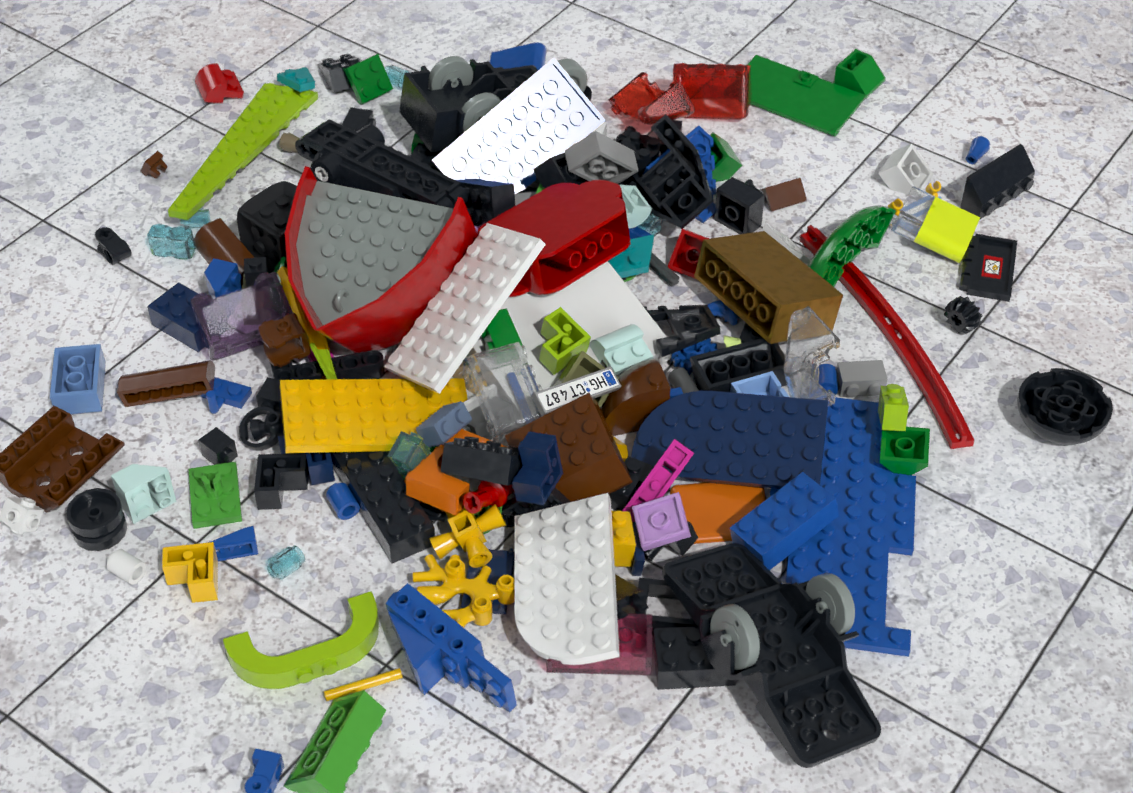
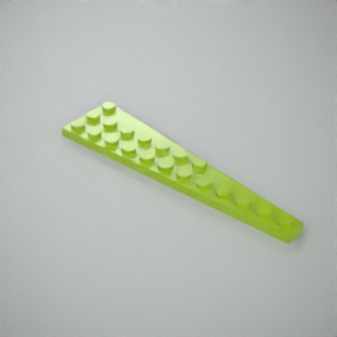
(249, 135)

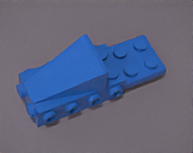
(442, 647)

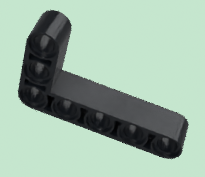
(352, 366)

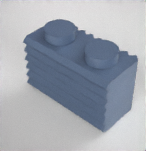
(444, 424)

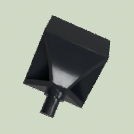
(739, 206)

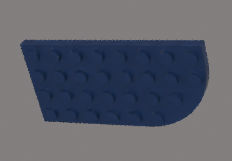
(738, 437)

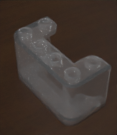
(503, 388)

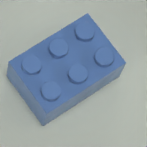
(78, 378)

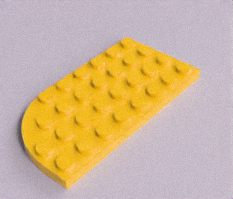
(357, 412)

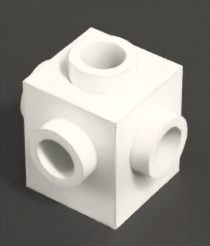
(21, 514)

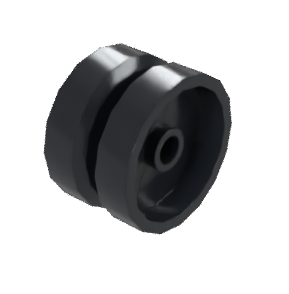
(96, 519)

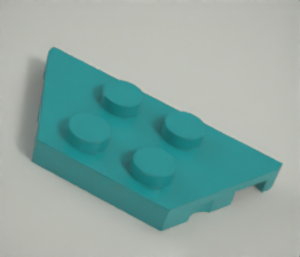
(635, 258)

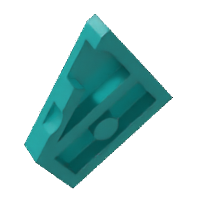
(297, 79)

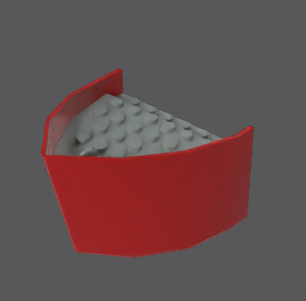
(369, 259)

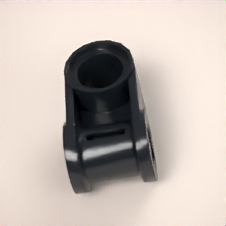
(111, 245)

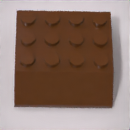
(585, 449)

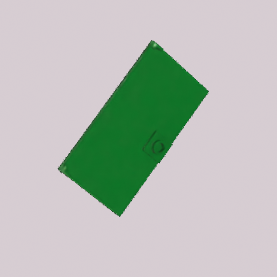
(801, 96)

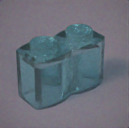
(170, 241)

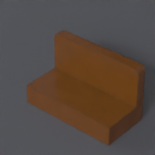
(785, 194)

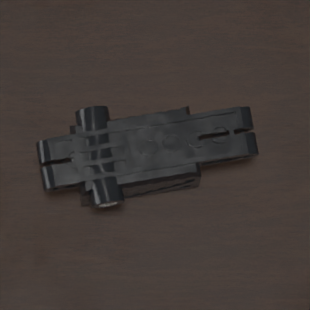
(367, 164)

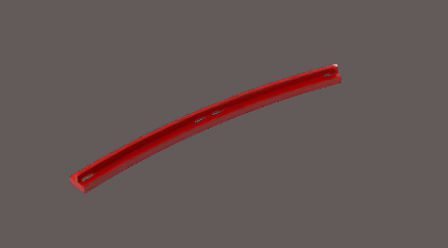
(907, 347)

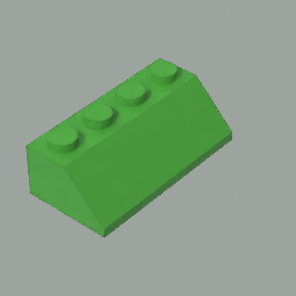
(337, 745)

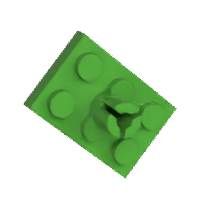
(215, 495)

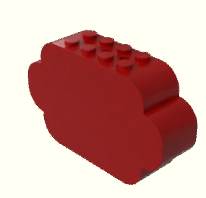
(580, 229)

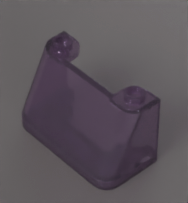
(233, 320)

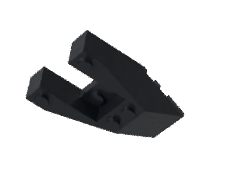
(676, 183)

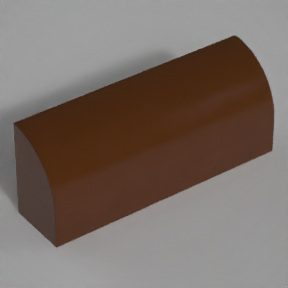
(219, 242)
(166, 383)

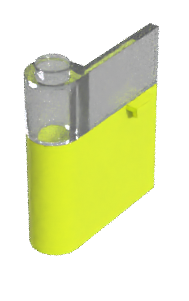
(935, 224)

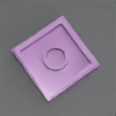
(661, 521)

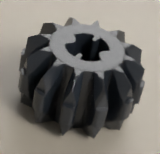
(963, 314)

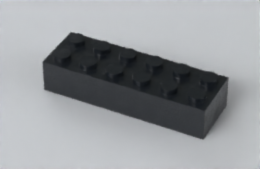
(381, 492)

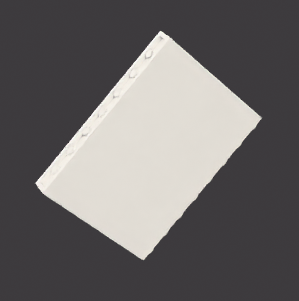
(595, 302)

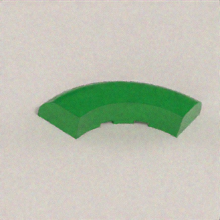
(845, 243)

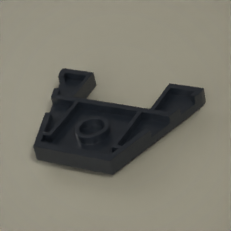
(689, 323)

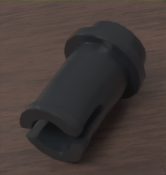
(626, 133)

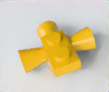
(468, 533)

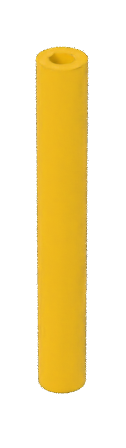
(363, 684)

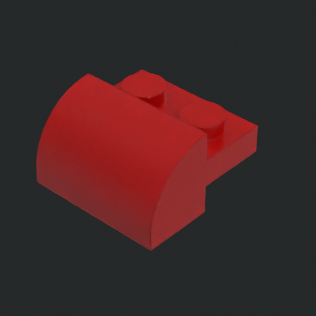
(217, 83)

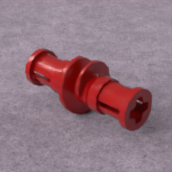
(487, 494)

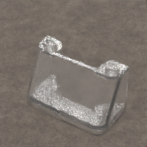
(806, 349)

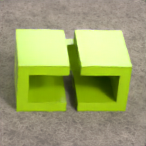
(893, 407)

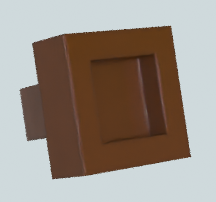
(152, 164)

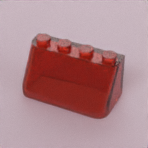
(716, 90)

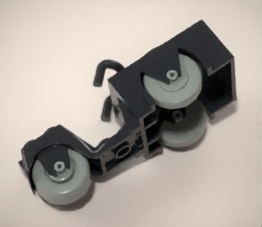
(463, 95)

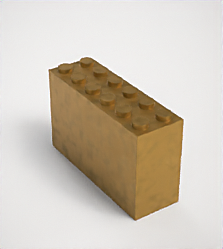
(764, 283)

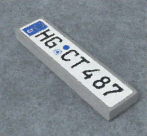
(595, 383)

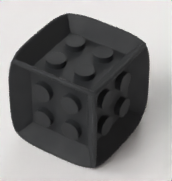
(264, 222)

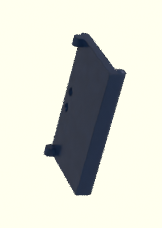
(500, 564)

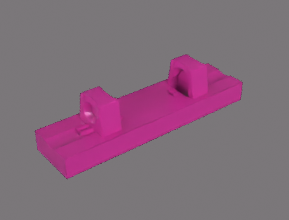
(659, 478)

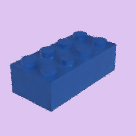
(785, 520)

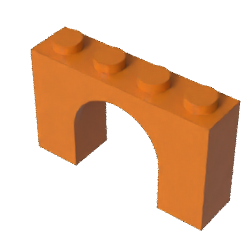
(435, 487)

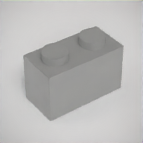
(860, 378)

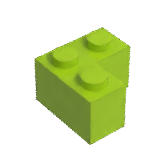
(564, 340)

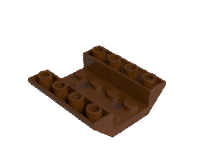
(46, 454)

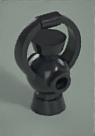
(272, 426)

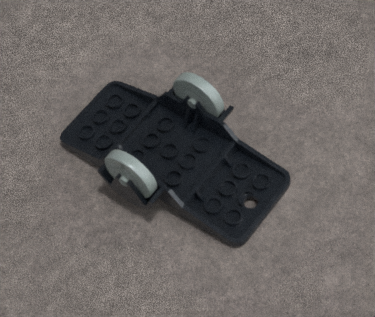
(782, 645)

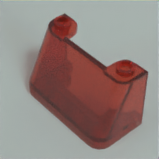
(647, 103)

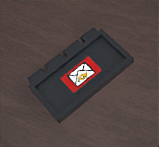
(989, 267)

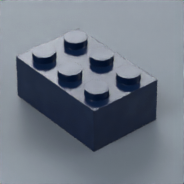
(175, 316)

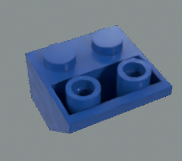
(222, 278)

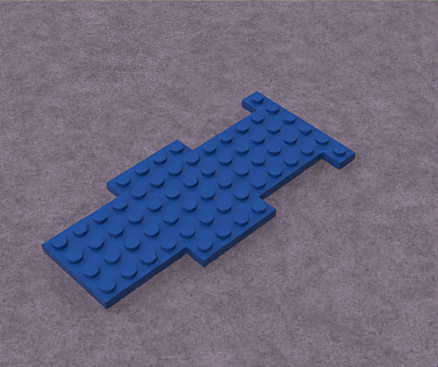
(873, 521)

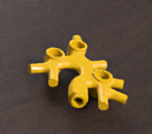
(455, 583)

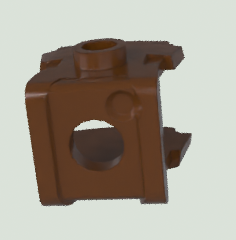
(284, 340)

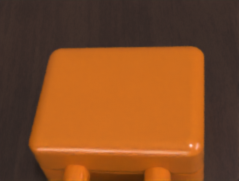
(716, 507)

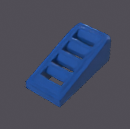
(237, 544)

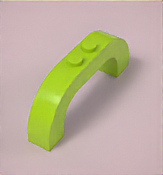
(312, 661)

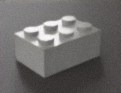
(601, 158)

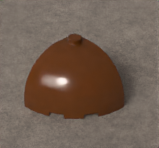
(640, 393)

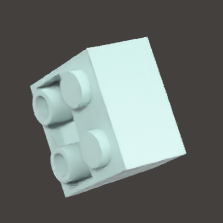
(143, 490)

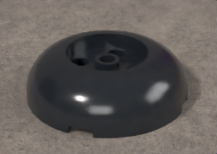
(1064, 406)

